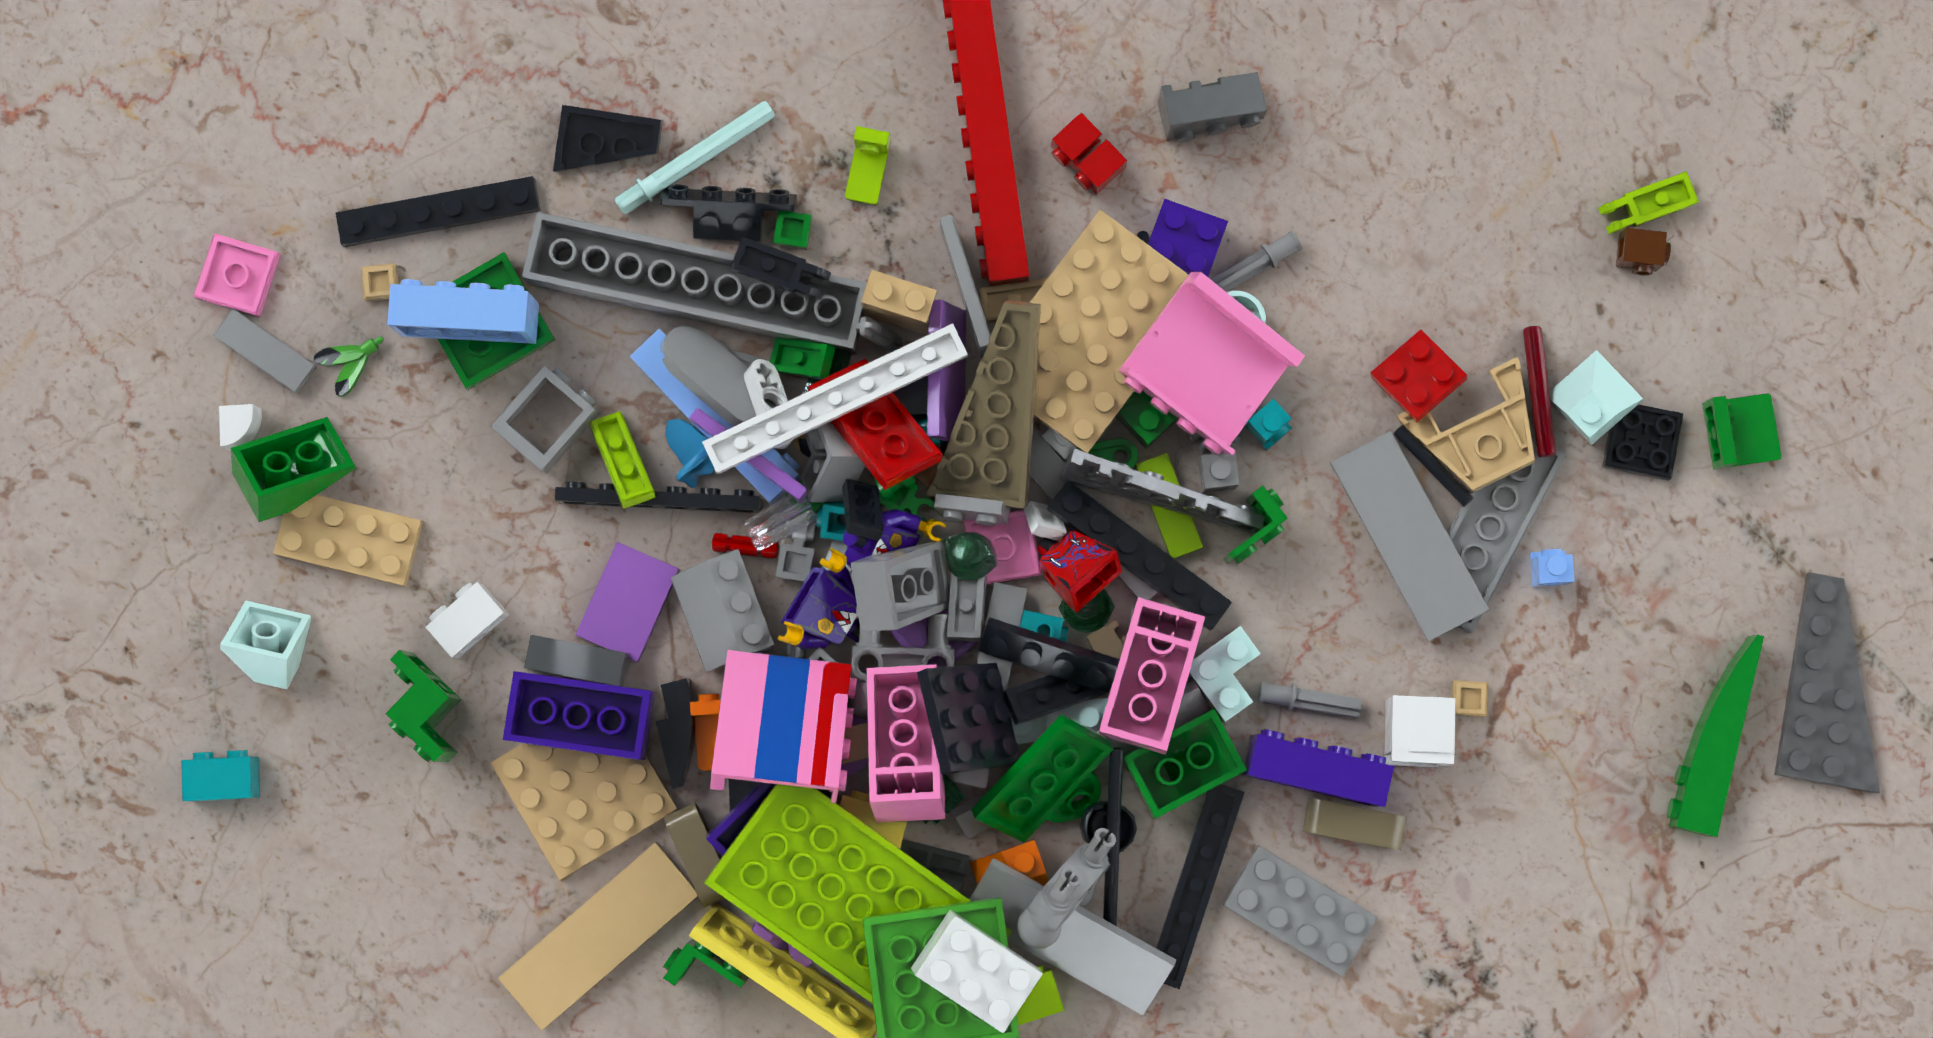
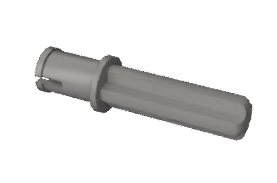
(1259, 261)
(1309, 700)

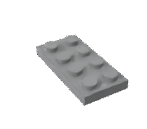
(1300, 911)

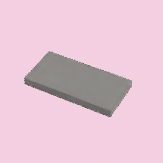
(965, 283)

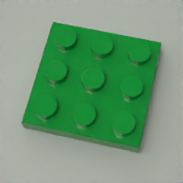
(480, 360)

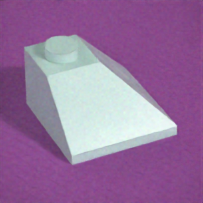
(1594, 397)
(267, 643)

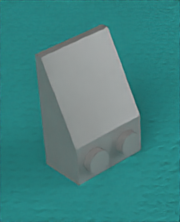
(900, 586)

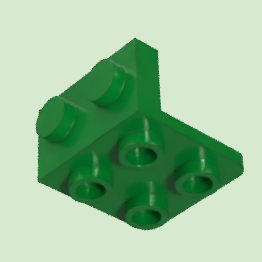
(1267, 505)
(682, 959)

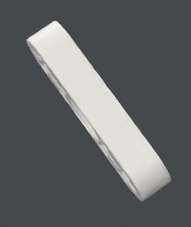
(764, 383)

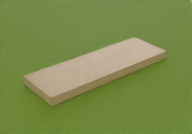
(598, 936)

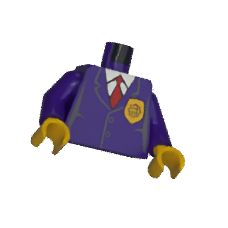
(898, 533)
(823, 607)

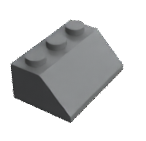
(721, 609)

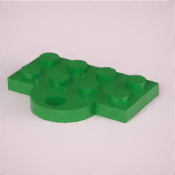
(1047, 781)

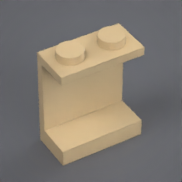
(898, 302)

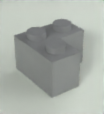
(829, 464)

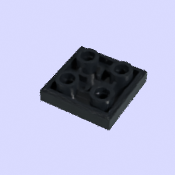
(1644, 442)

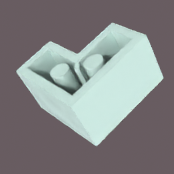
(1215, 670)

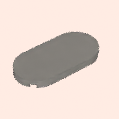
(709, 373)

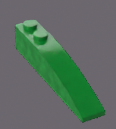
(1713, 748)

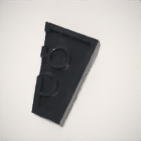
(603, 137)

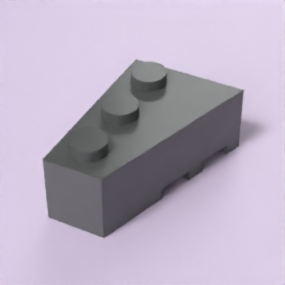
(1211, 107)

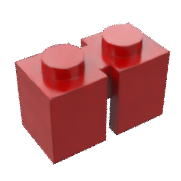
(1076, 142)

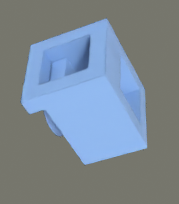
(1551, 568)

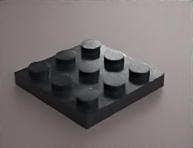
(968, 717)

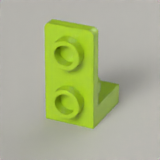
(868, 165)

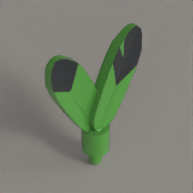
(354, 359)

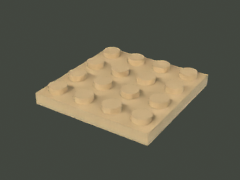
(581, 800)

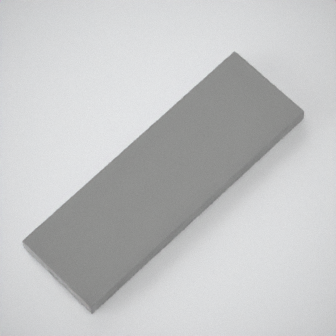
(1496, 521)
(1409, 536)
(1086, 945)

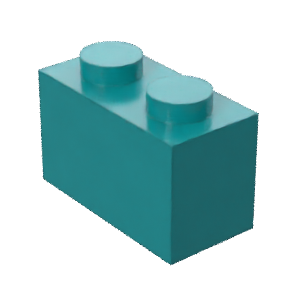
(220, 778)

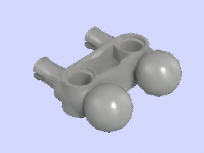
(896, 656)
(1068, 888)

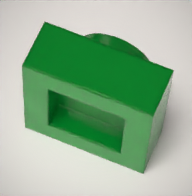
(792, 230)

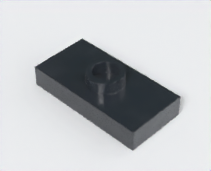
(862, 509)

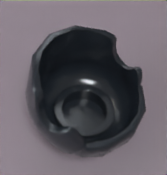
(1096, 817)

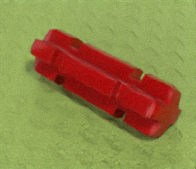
(723, 543)

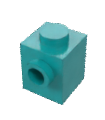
(1044, 624)

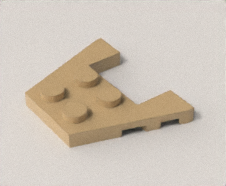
(1488, 443)

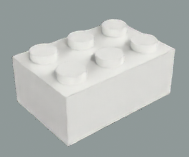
(976, 971)

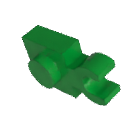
(906, 499)

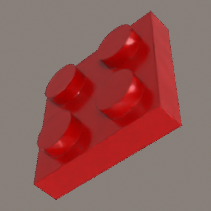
(1418, 376)

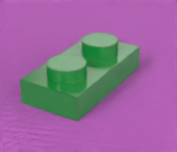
(802, 358)

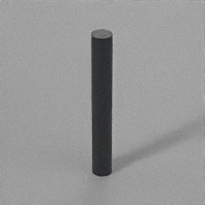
(1433, 466)

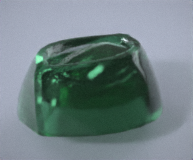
(969, 555)
(1091, 616)

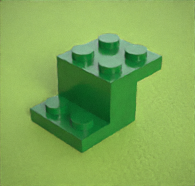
(422, 707)

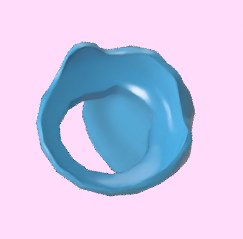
(687, 444)

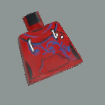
(1078, 567)

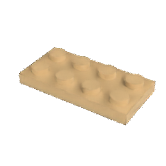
(350, 539)

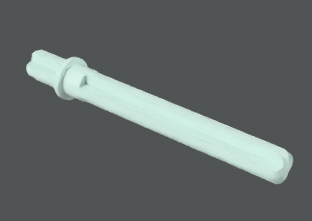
(694, 157)

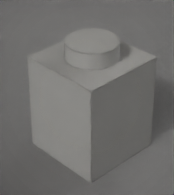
(1218, 472)

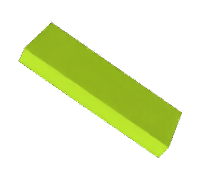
(622, 459)
(1175, 528)

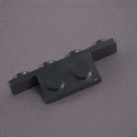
(728, 213)

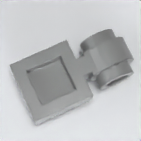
(796, 560)

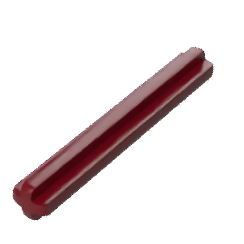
(1539, 391)

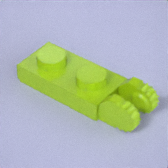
(1652, 202)

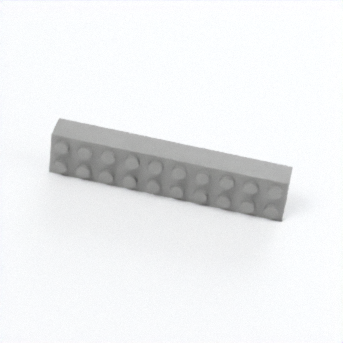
(686, 283)

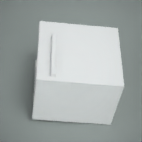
(1419, 731)

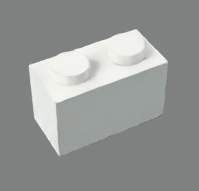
(466, 619)

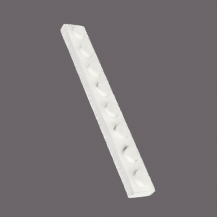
(835, 399)

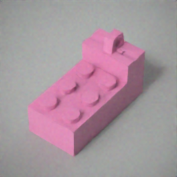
(1151, 675)
(901, 748)

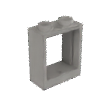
(546, 461)

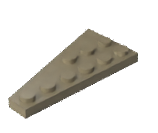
(995, 426)

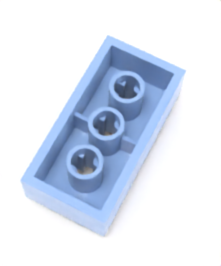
(463, 312)

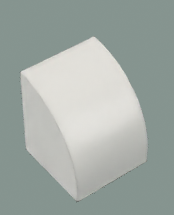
(238, 424)

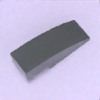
(576, 660)

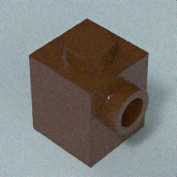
(1642, 250)

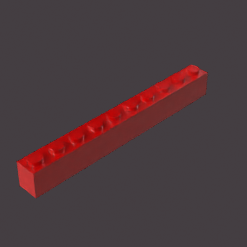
(988, 141)

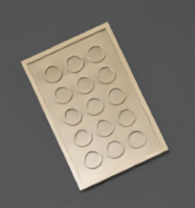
(1091, 322)

